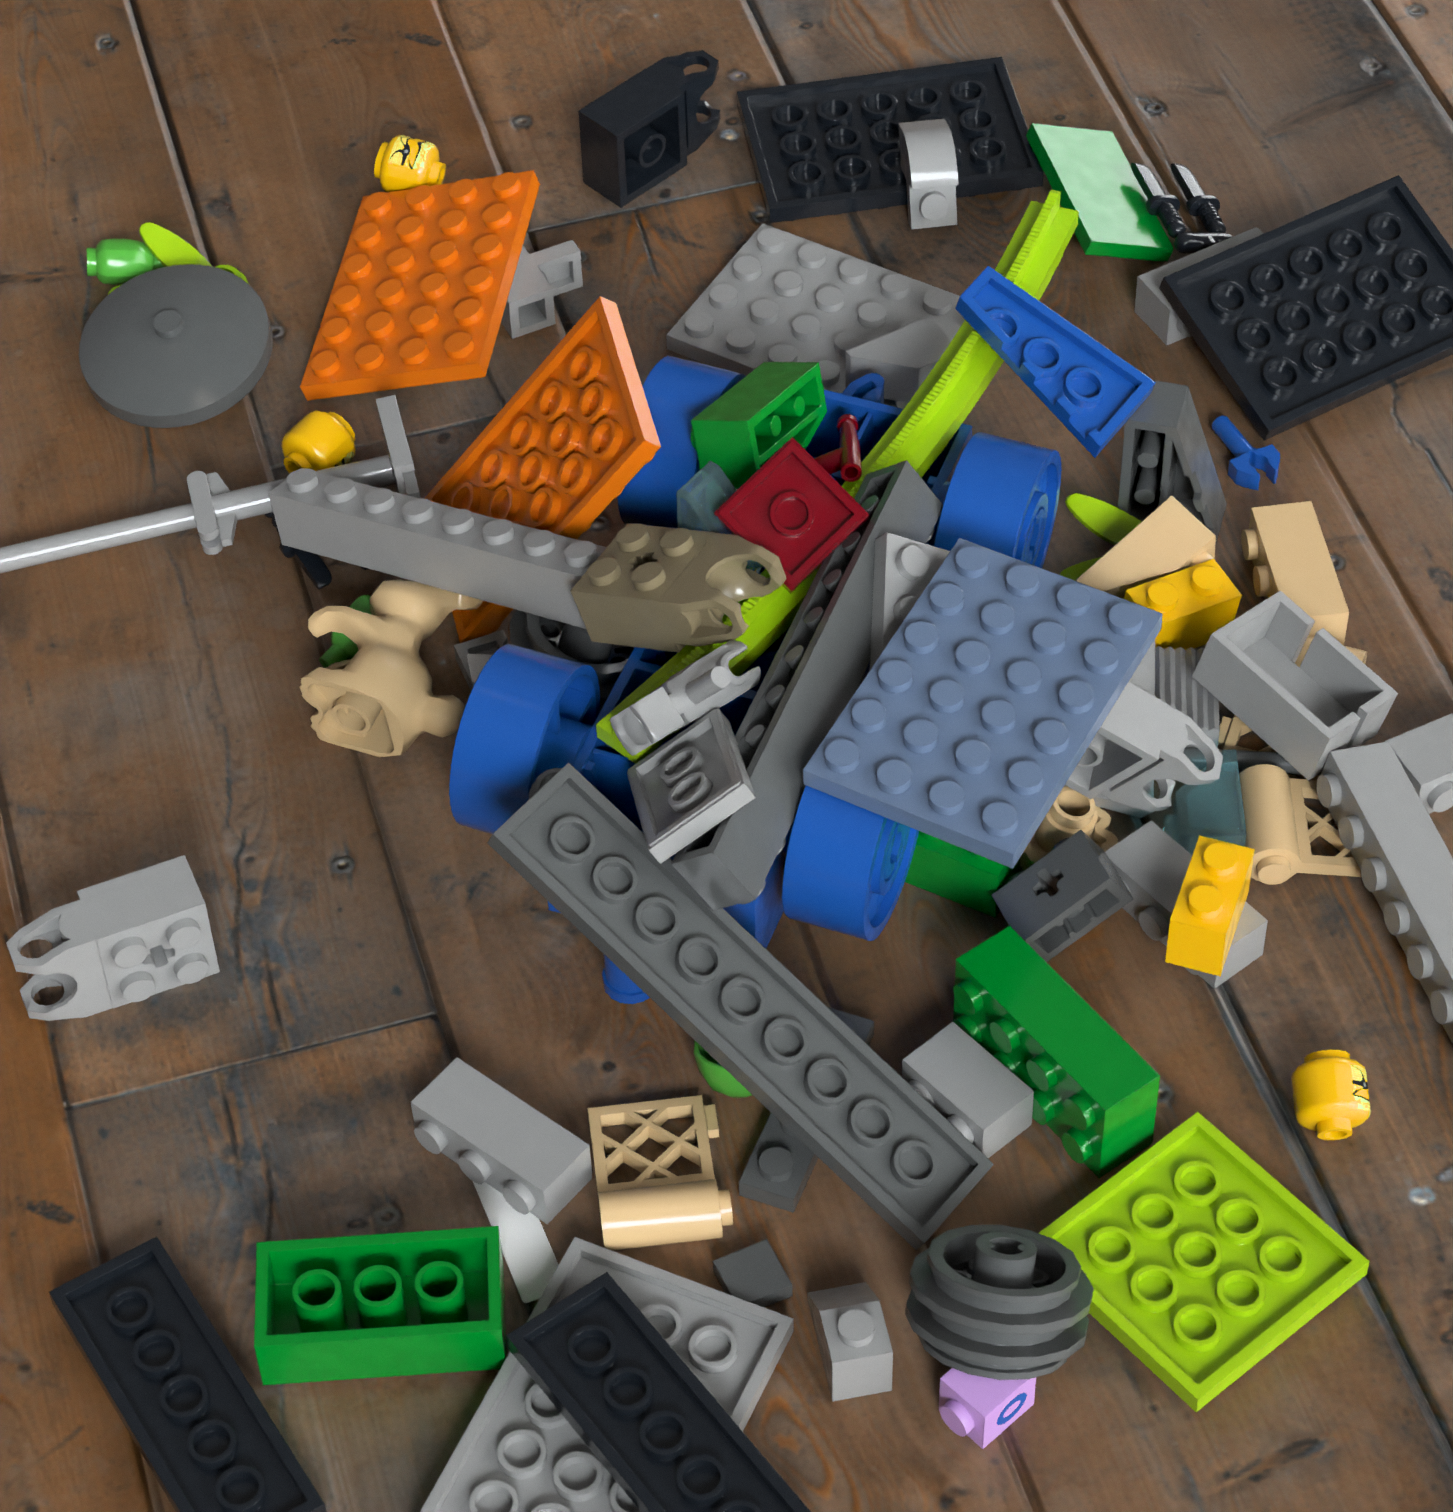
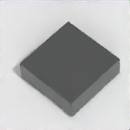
(754, 1275)

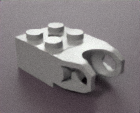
(1141, 744)
(119, 943)

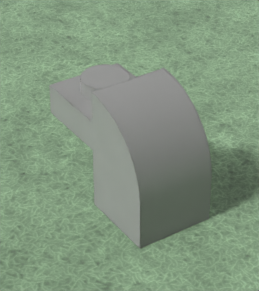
(930, 172)
(536, 282)

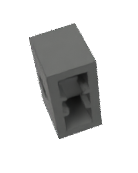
(1062, 895)

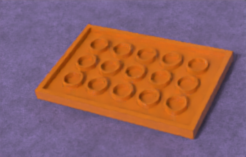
(422, 286)
(557, 445)

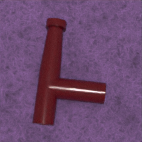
(847, 456)

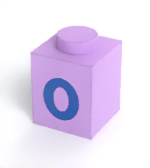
(982, 1405)

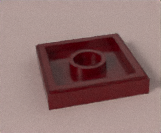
(793, 512)

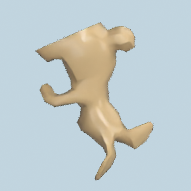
(385, 691)

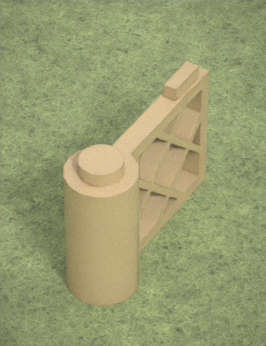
(1279, 828)
(658, 1204)

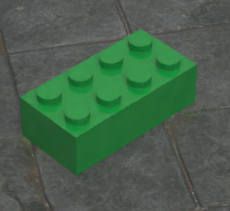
(1081, 1070)
(379, 1305)

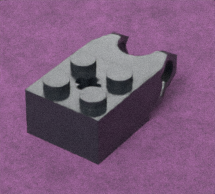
(646, 127)

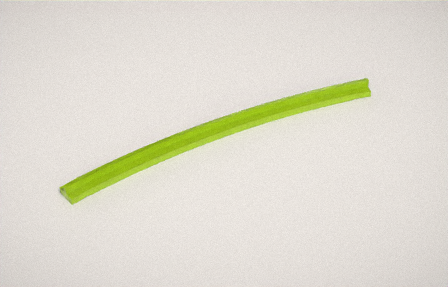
(914, 436)

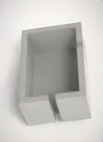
(1296, 710)

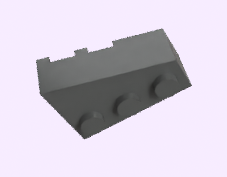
(1169, 457)

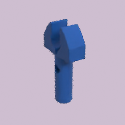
(1248, 459)

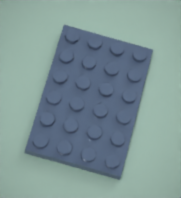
(983, 702)

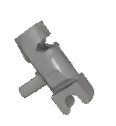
(684, 698)

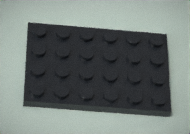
(838, 144)
(1322, 306)

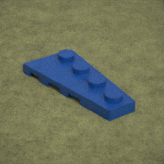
(1060, 363)

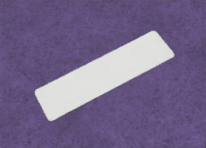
(522, 1244)

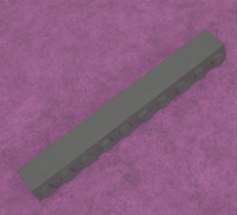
(806, 692)

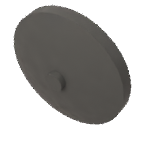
(176, 346)

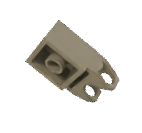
(672, 587)

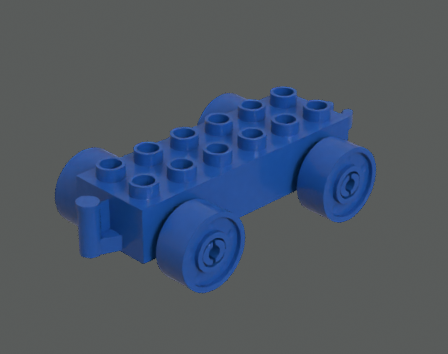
(543, 710)

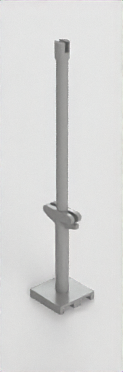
(216, 508)

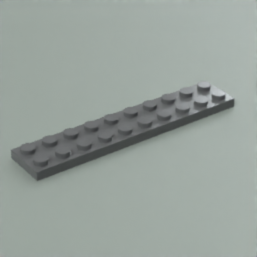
(742, 1006)

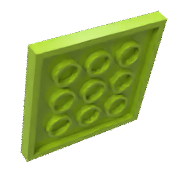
(1203, 1260)

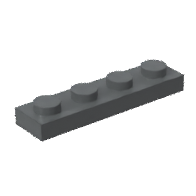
(780, 1160)

